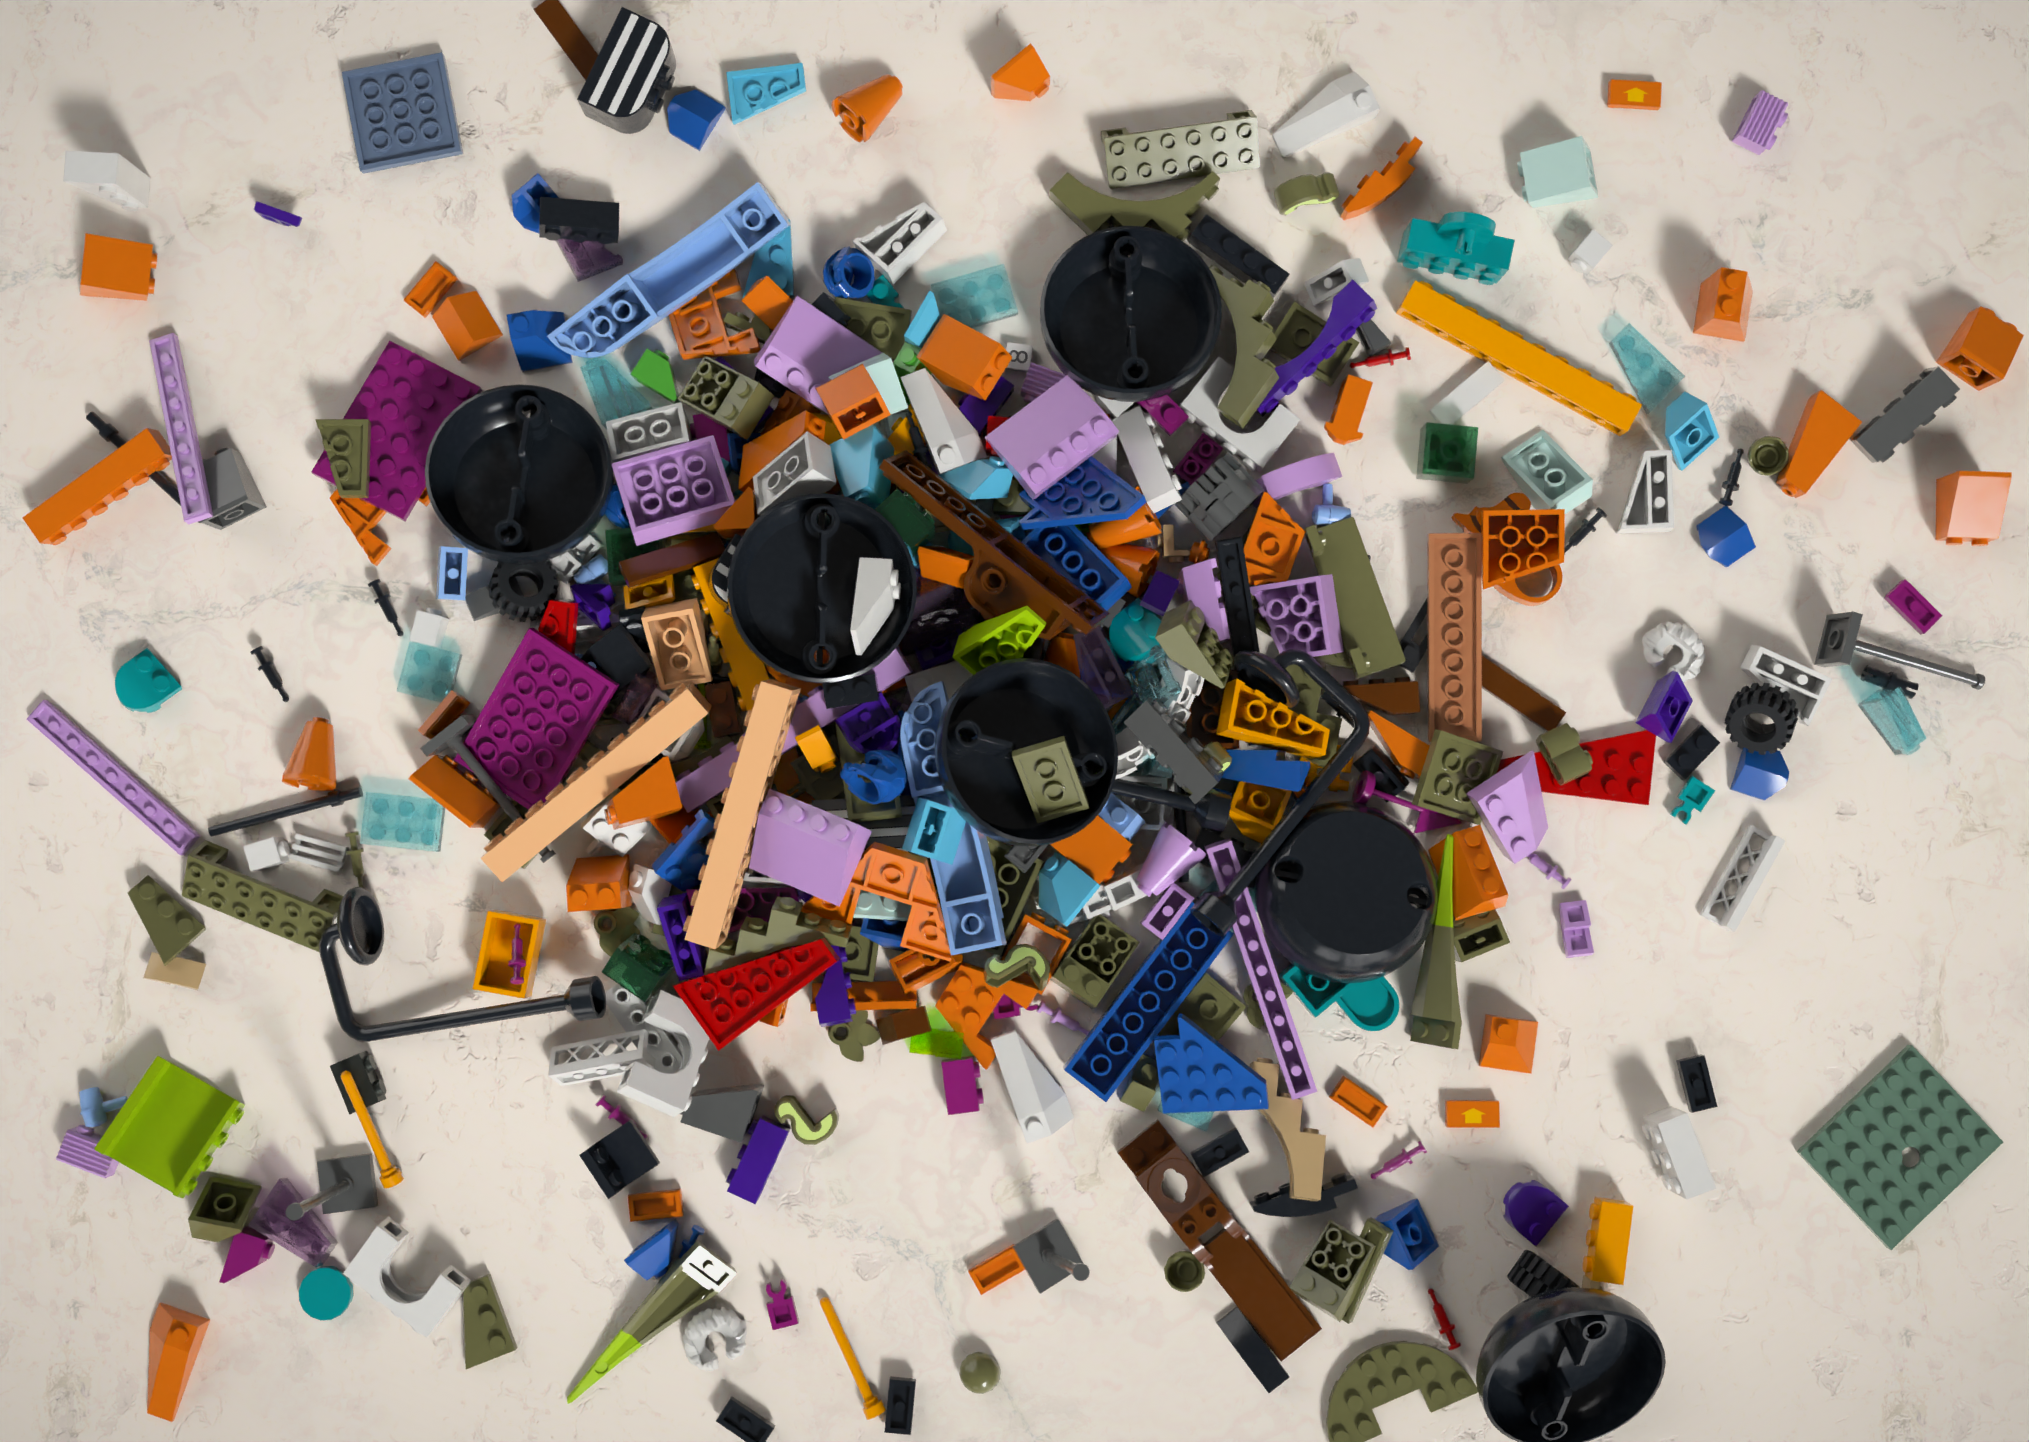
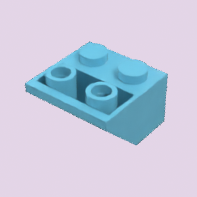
(934, 831)

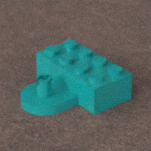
(1457, 245)
(1367, 1004)

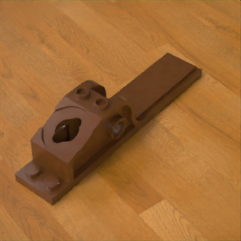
(1003, 569)
(1230, 1253)

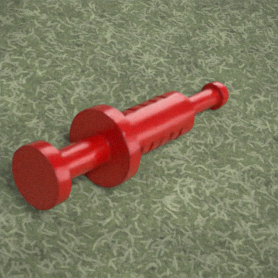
(1383, 358)
(1446, 1326)

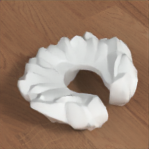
(1681, 636)
(710, 1321)

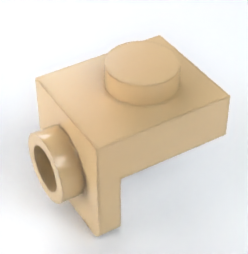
(1166, 541)

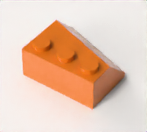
(1520, 543)

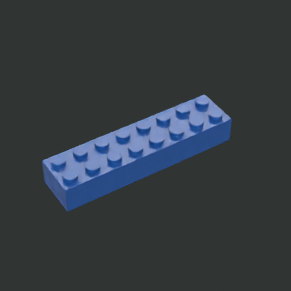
(1145, 1005)

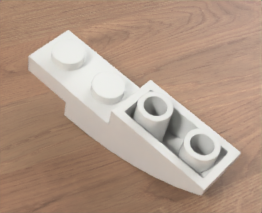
(1115, 893)

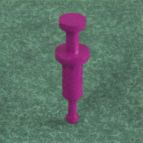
(517, 954)
(616, 1113)
(1400, 1160)

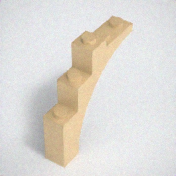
(1302, 1149)

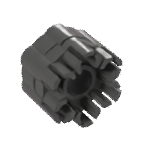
(1221, 502)

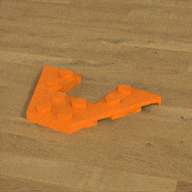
(899, 878)

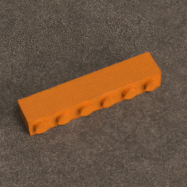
(99, 487)

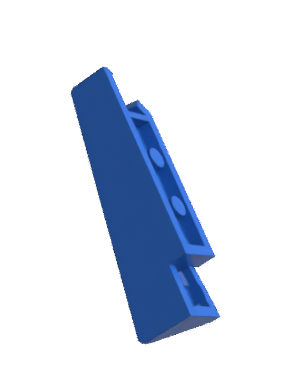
(1267, 769)

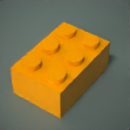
(492, 968)

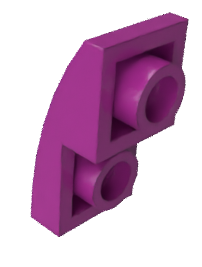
(1198, 459)

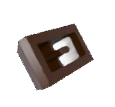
(903, 1025)

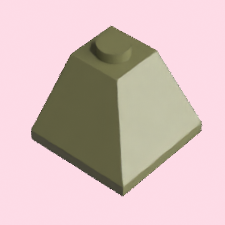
(222, 1209)

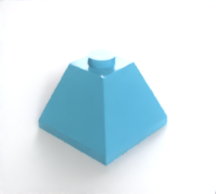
(923, 322)
(1689, 429)
(981, 479)
(1064, 888)

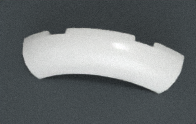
(1130, 749)

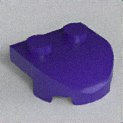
(870, 726)
(1532, 1210)

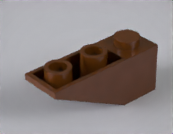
(1389, 698)

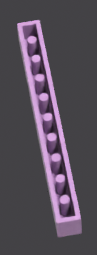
(713, 774)
(1263, 976)

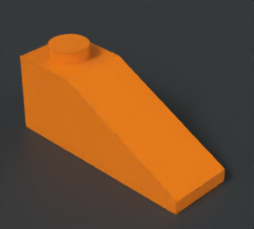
(1403, 748)

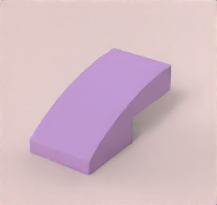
(1575, 929)

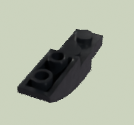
(1282, 1205)

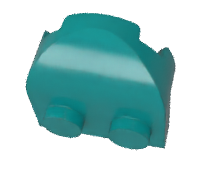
(1134, 631)
(144, 683)

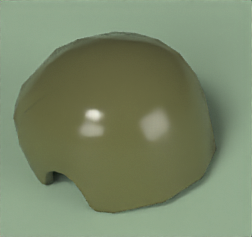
(1768, 455)
(1184, 1271)
(979, 1372)

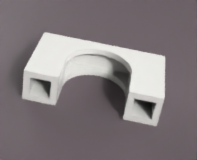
(1253, 447)
(668, 1091)
(373, 1273)

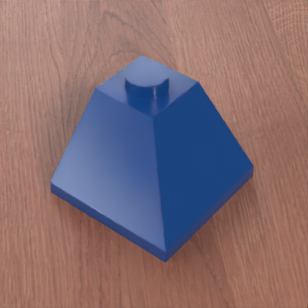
(530, 340)
(884, 932)
(1411, 1236)
(655, 1253)

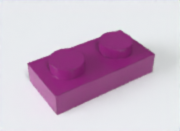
(1165, 413)
(1913, 606)

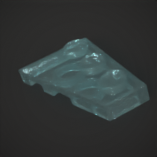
(1645, 367)

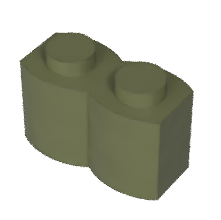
(1563, 753)

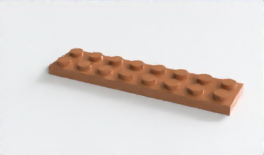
(1455, 634)

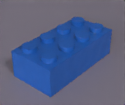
(1079, 562)

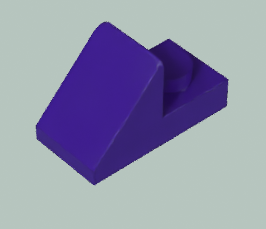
(1159, 593)
(594, 602)

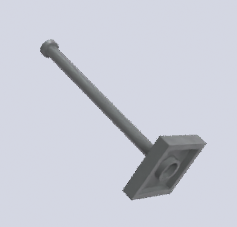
(1840, 641)
(452, 737)
(344, 1186)
(1050, 1257)

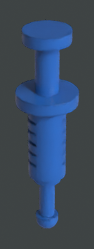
(688, 1243)

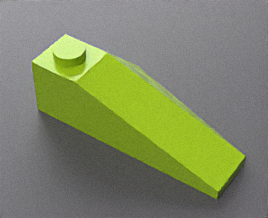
(998, 639)

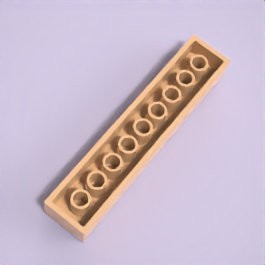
(601, 777)
(742, 801)

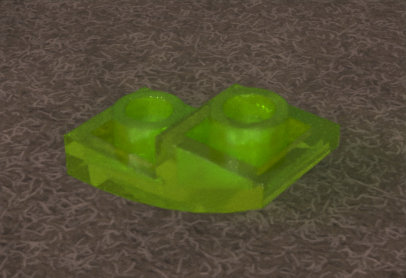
(938, 1043)

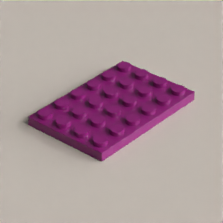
(406, 406)
(538, 718)

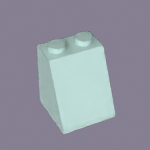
(1558, 173)
(886, 380)

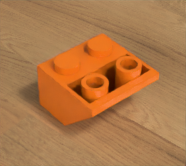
(852, 401)

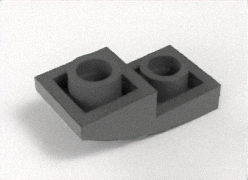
(481, 604)

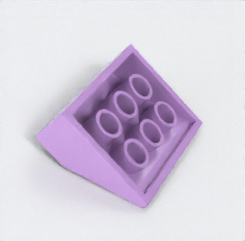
(809, 349)
(1052, 436)
(673, 489)
(807, 847)

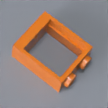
(1057, 932)

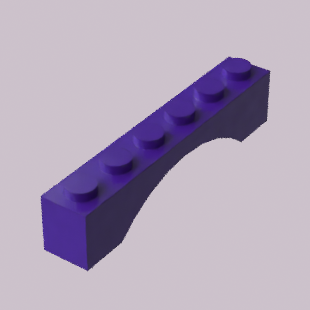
(1348, 311)
(833, 997)

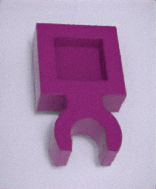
(1009, 1008)
(782, 1309)

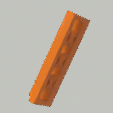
(875, 996)

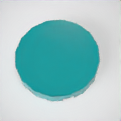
(325, 1293)

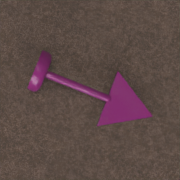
(1427, 818)

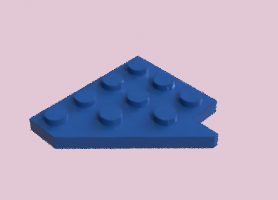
(1082, 496)
(1204, 1075)

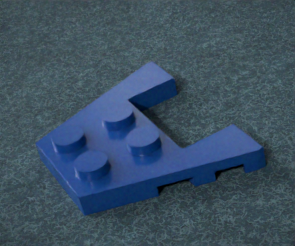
(683, 861)

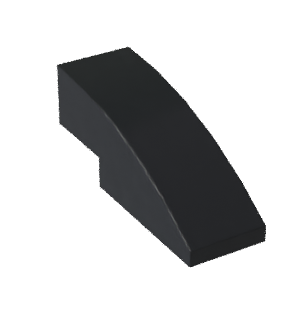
(1253, 1350)

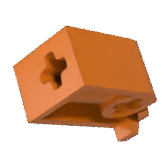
(1348, 410)
(915, 970)

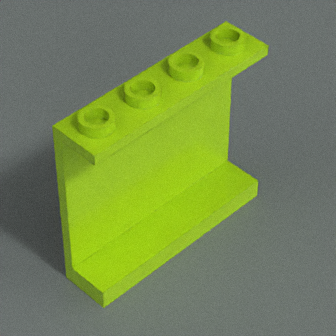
(170, 1127)

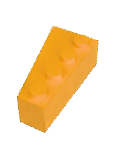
(1260, 720)

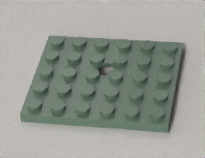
(1864, 1142)

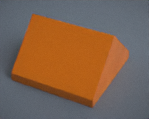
(767, 301)
(466, 324)
(738, 516)
(944, 564)

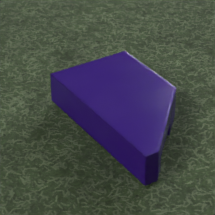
(276, 215)

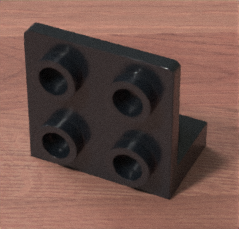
(619, 1158)

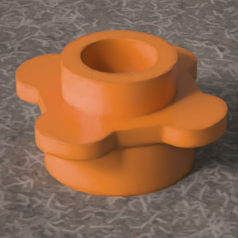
(1199, 552)

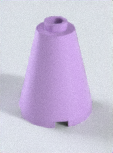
(1168, 860)

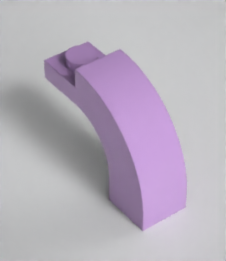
(1299, 476)

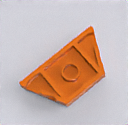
(1271, 543)

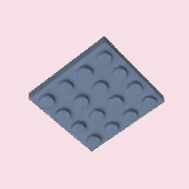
(402, 113)

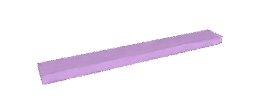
(181, 428)
(113, 777)

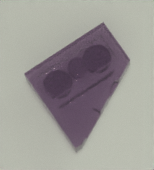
(588, 258)

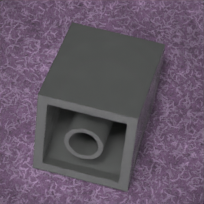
(230, 489)
(724, 1110)

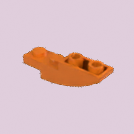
(1381, 186)

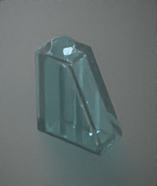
(612, 392)
(1894, 720)

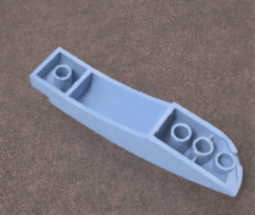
(673, 276)
(968, 886)

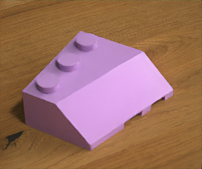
(1204, 590)
(1302, 614)
(1513, 808)

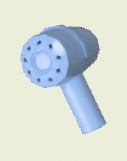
(1329, 513)
(592, 571)
(94, 1108)

